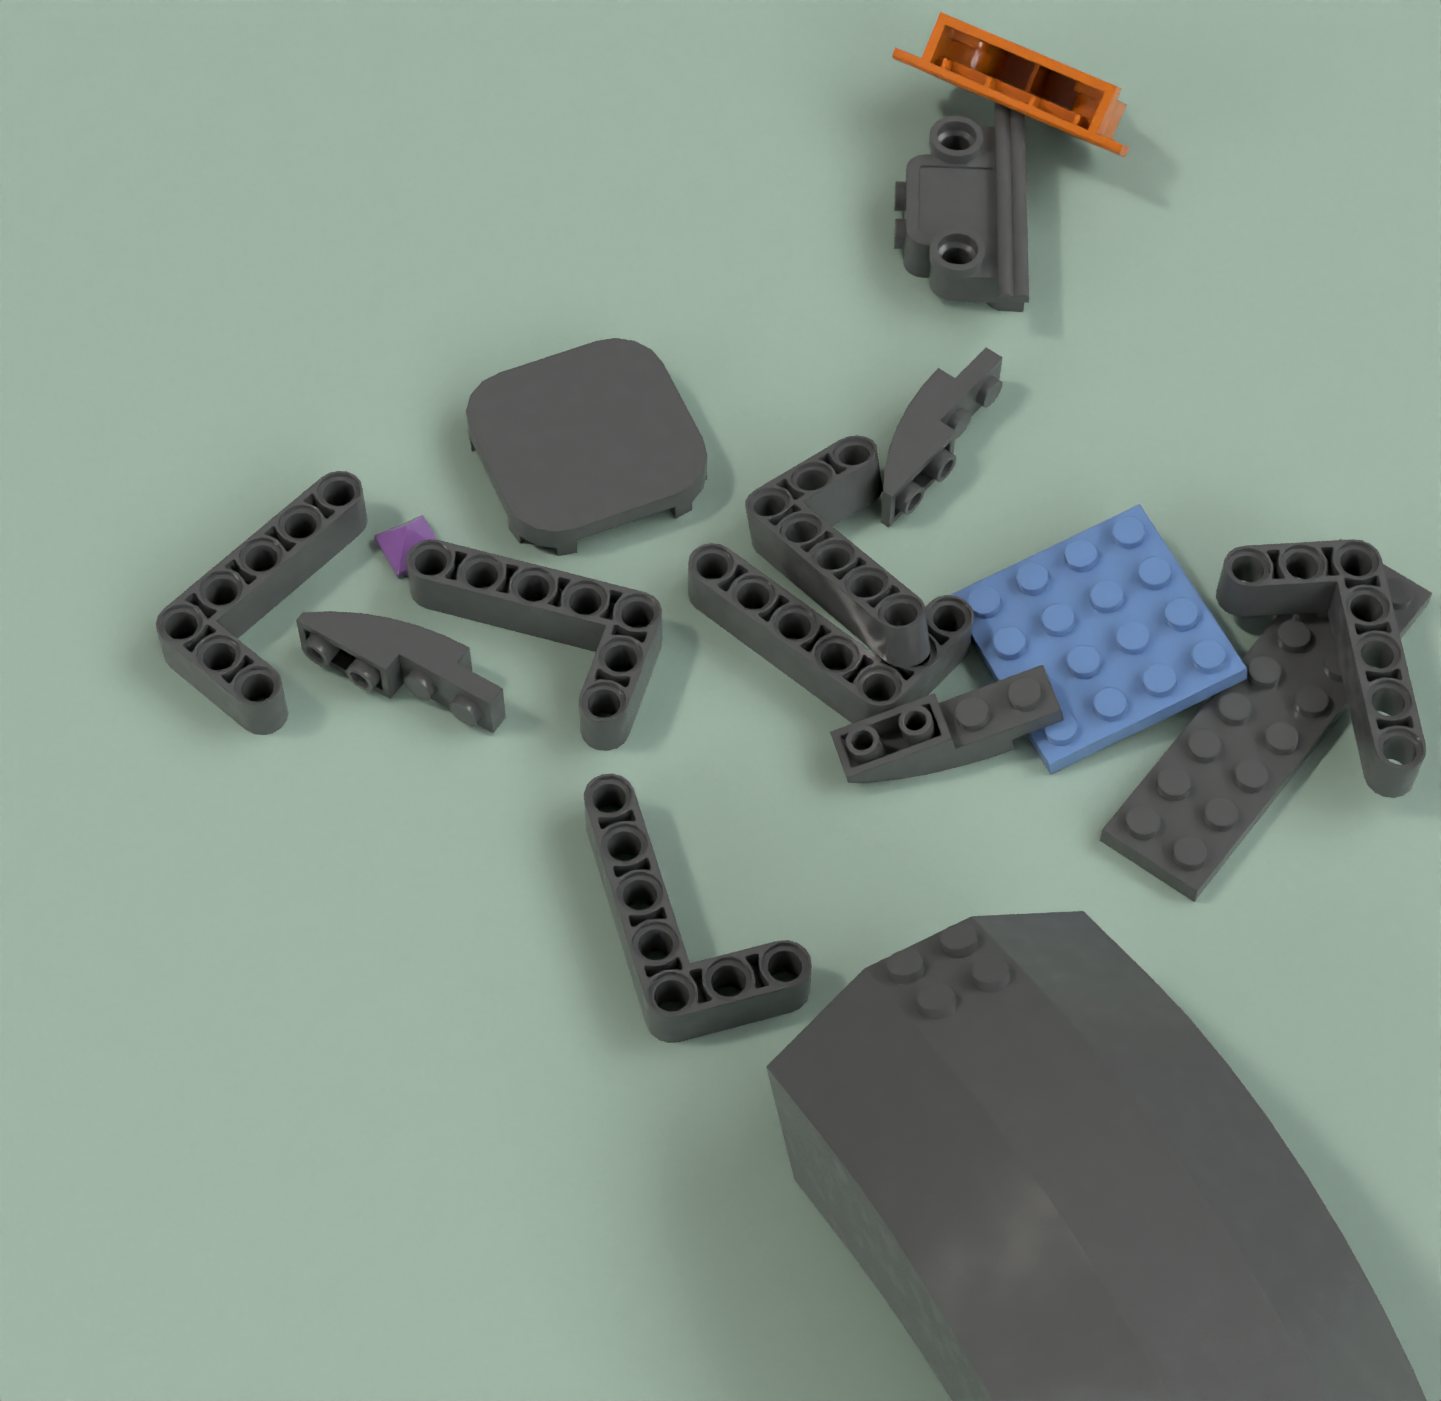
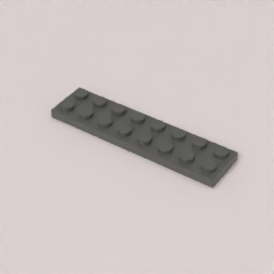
(1242, 749)

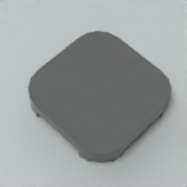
(586, 442)

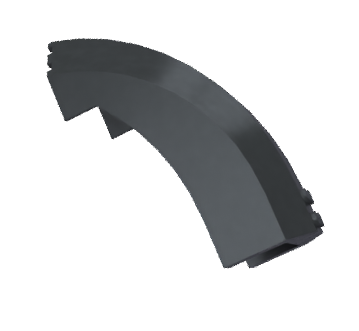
(1071, 1182)

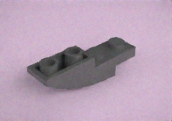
(928, 429)
(387, 653)
(948, 734)

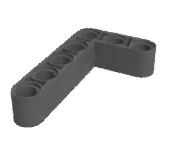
(330, 518)
(795, 533)
(1349, 585)
(553, 618)
(821, 642)
(657, 930)

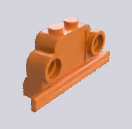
(1022, 81)

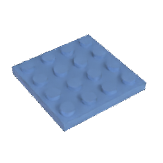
(1111, 628)

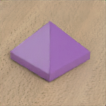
(398, 541)

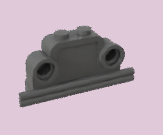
(968, 212)

